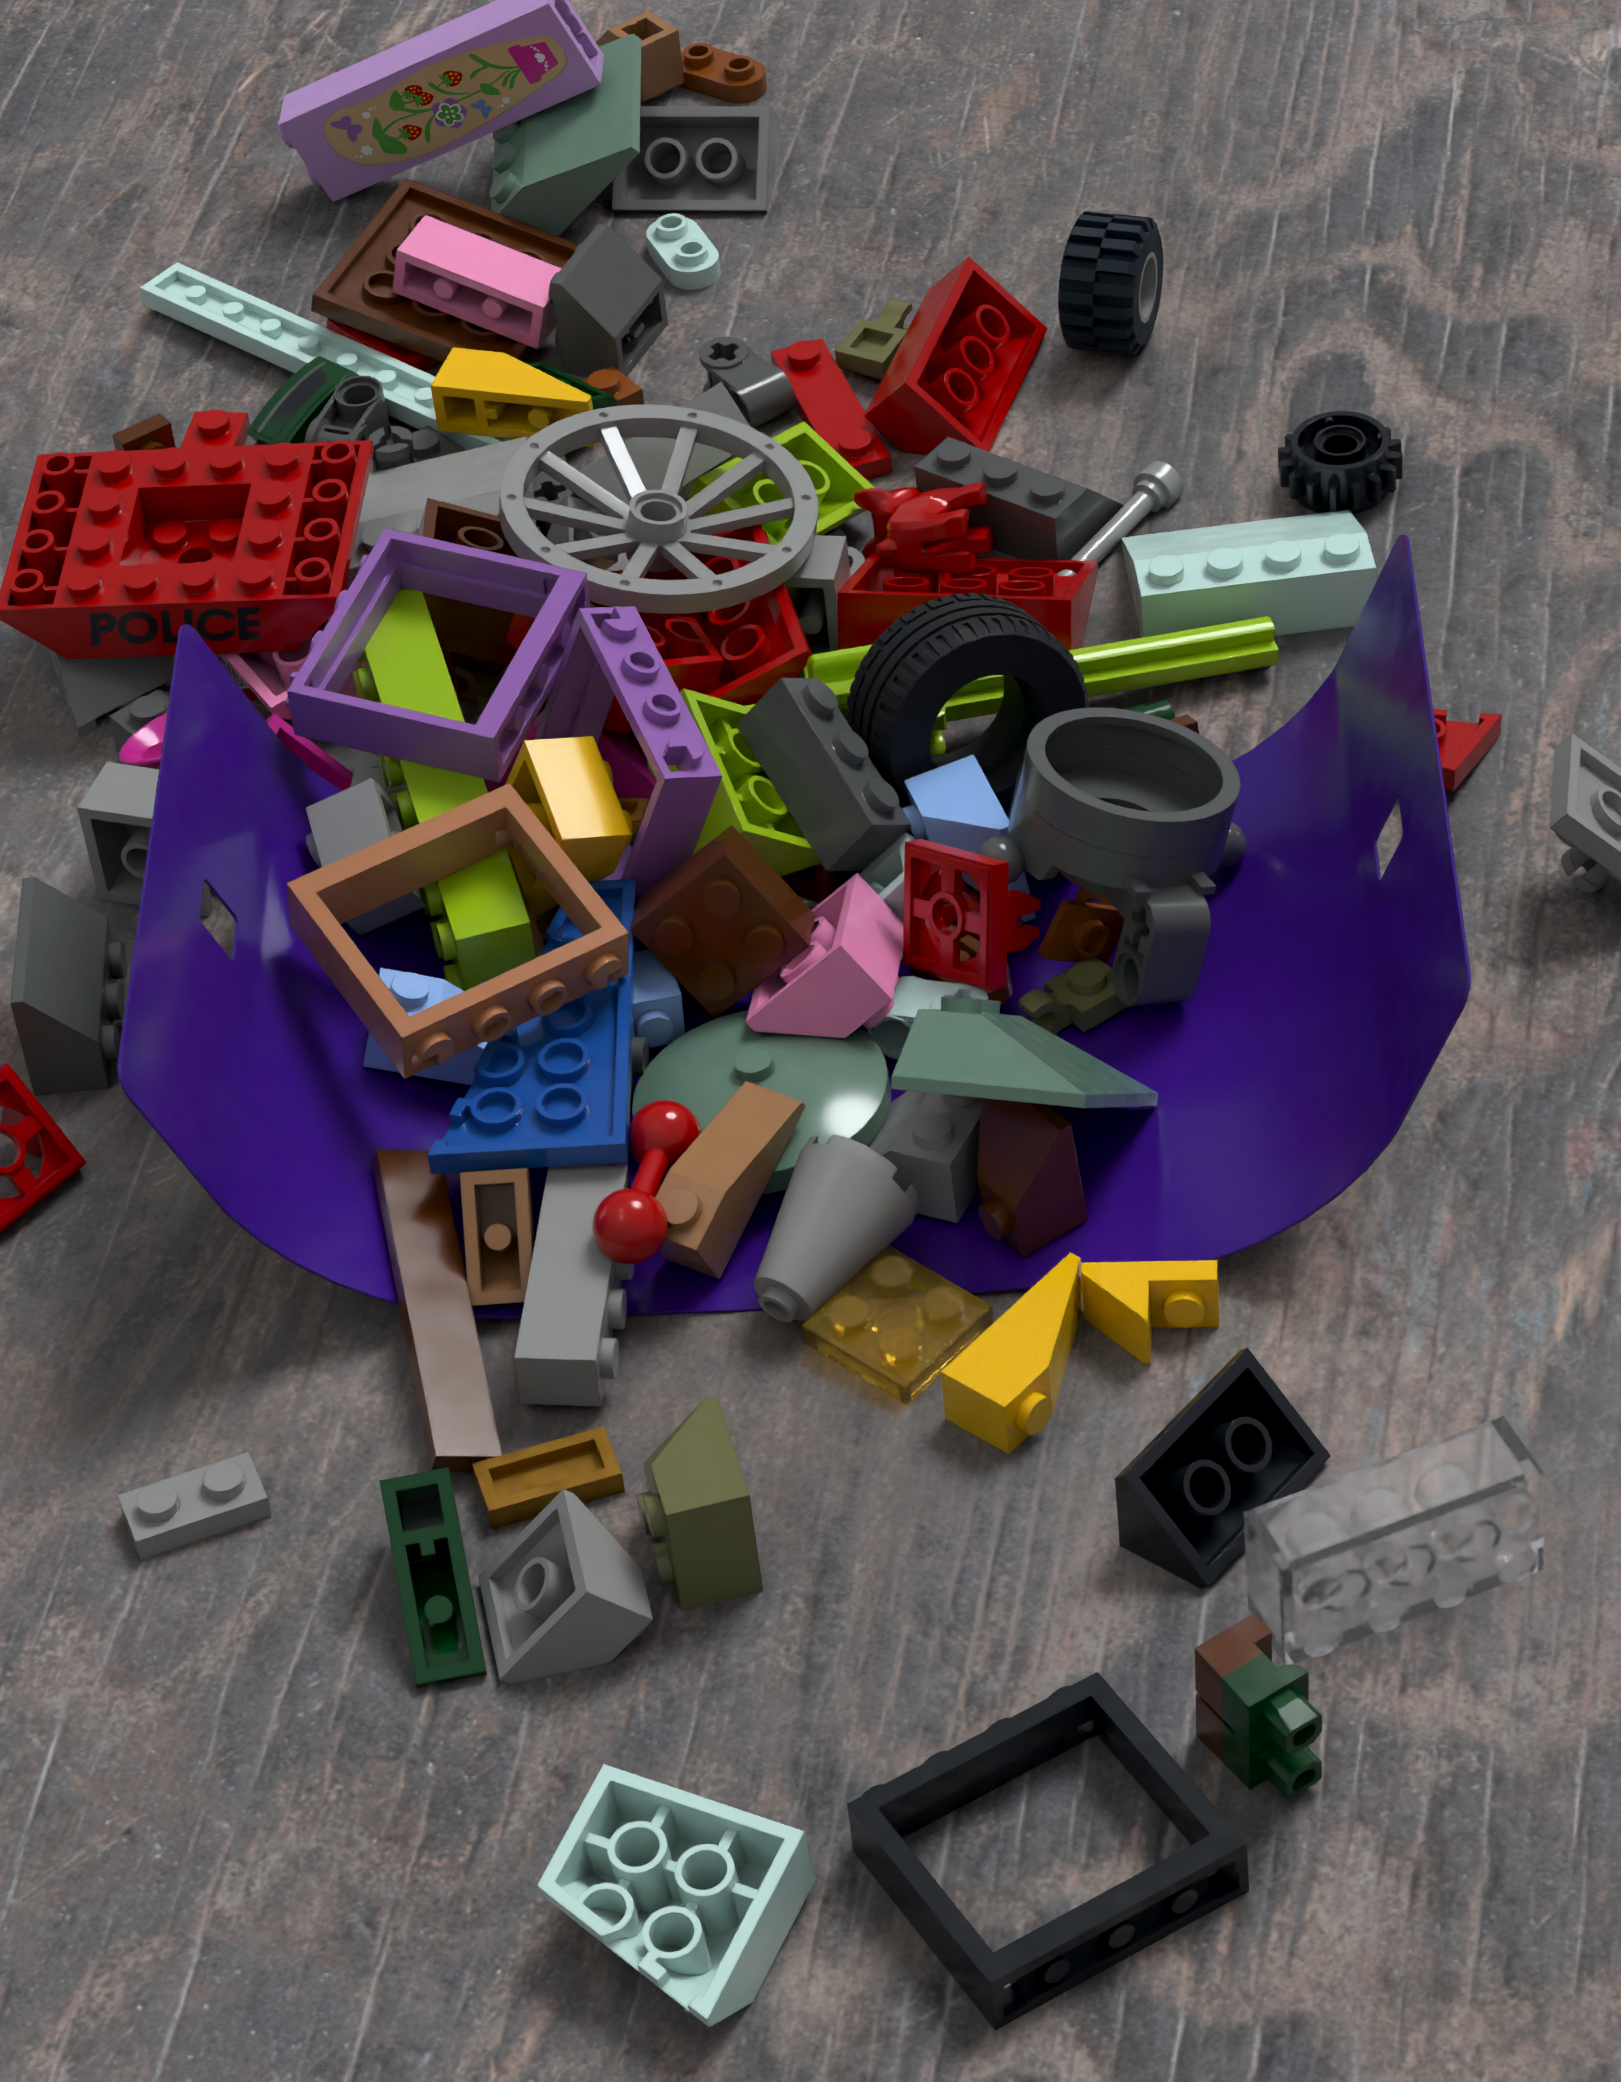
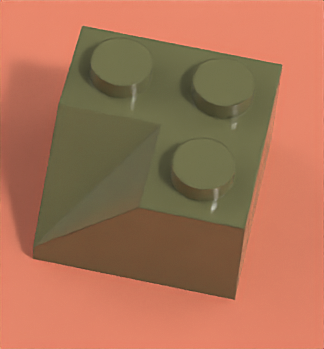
(700, 1512)

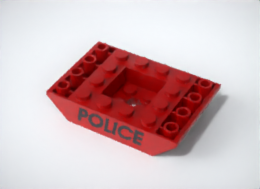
(203, 537)

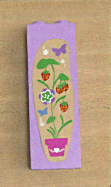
(439, 92)

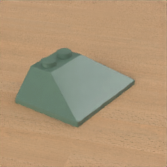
(999, 1056)

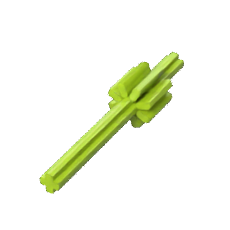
(1104, 667)

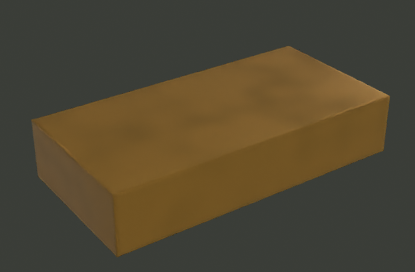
(528, 1479)

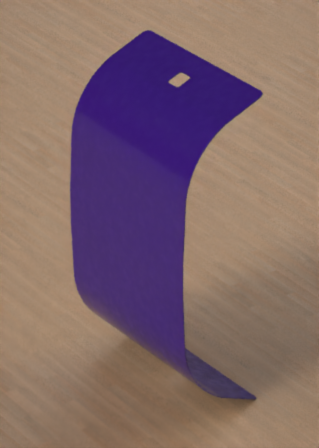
(1270, 1081)

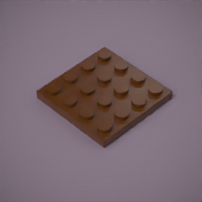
(362, 281)

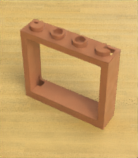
(420, 857)

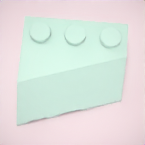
(681, 1888)

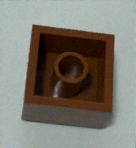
(723, 922)

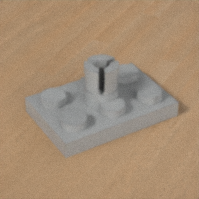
(1587, 812)

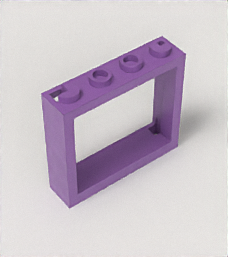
(456, 573)
(616, 656)

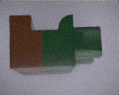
(1256, 1712)

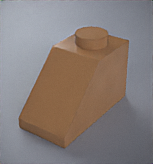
(498, 1234)

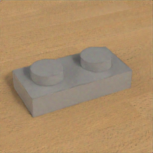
(194, 1505)

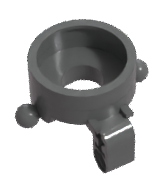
(1132, 816)

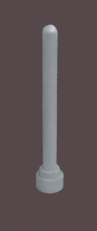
(1153, 488)

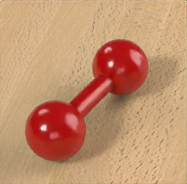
(631, 1221)

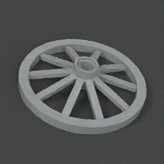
(658, 524)

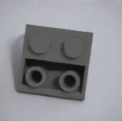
(606, 305)

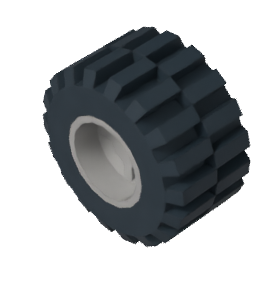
(1110, 283)

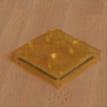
(897, 1324)

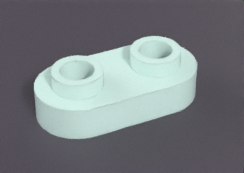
(683, 252)

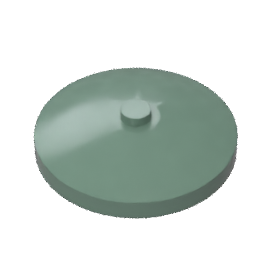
(835, 1078)

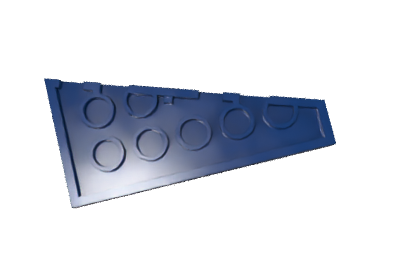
(556, 1083)

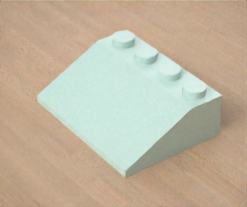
(1294, 569)

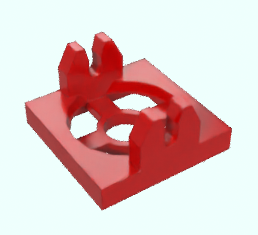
(934, 875)
(33, 1133)

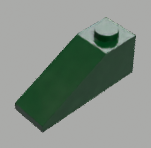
(433, 1577)

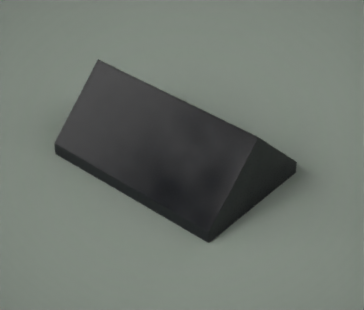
(1210, 1464)

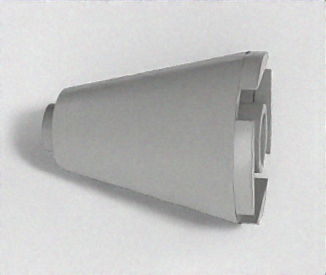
(830, 1226)

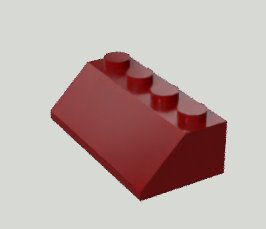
(956, 364)

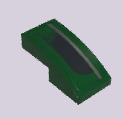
(298, 403)

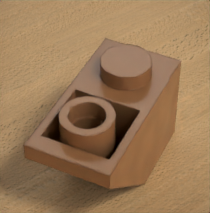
(659, 52)

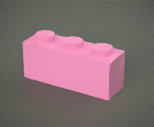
(476, 281)

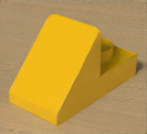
(1134, 1297)

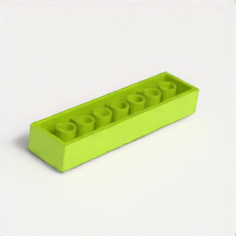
(480, 907)

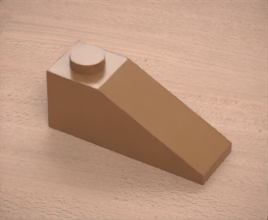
(723, 1177)

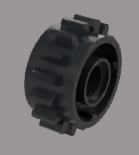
(1340, 462)

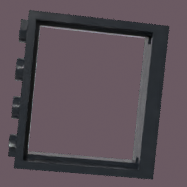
(1097, 1931)

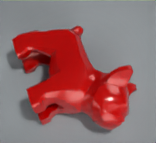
(927, 527)

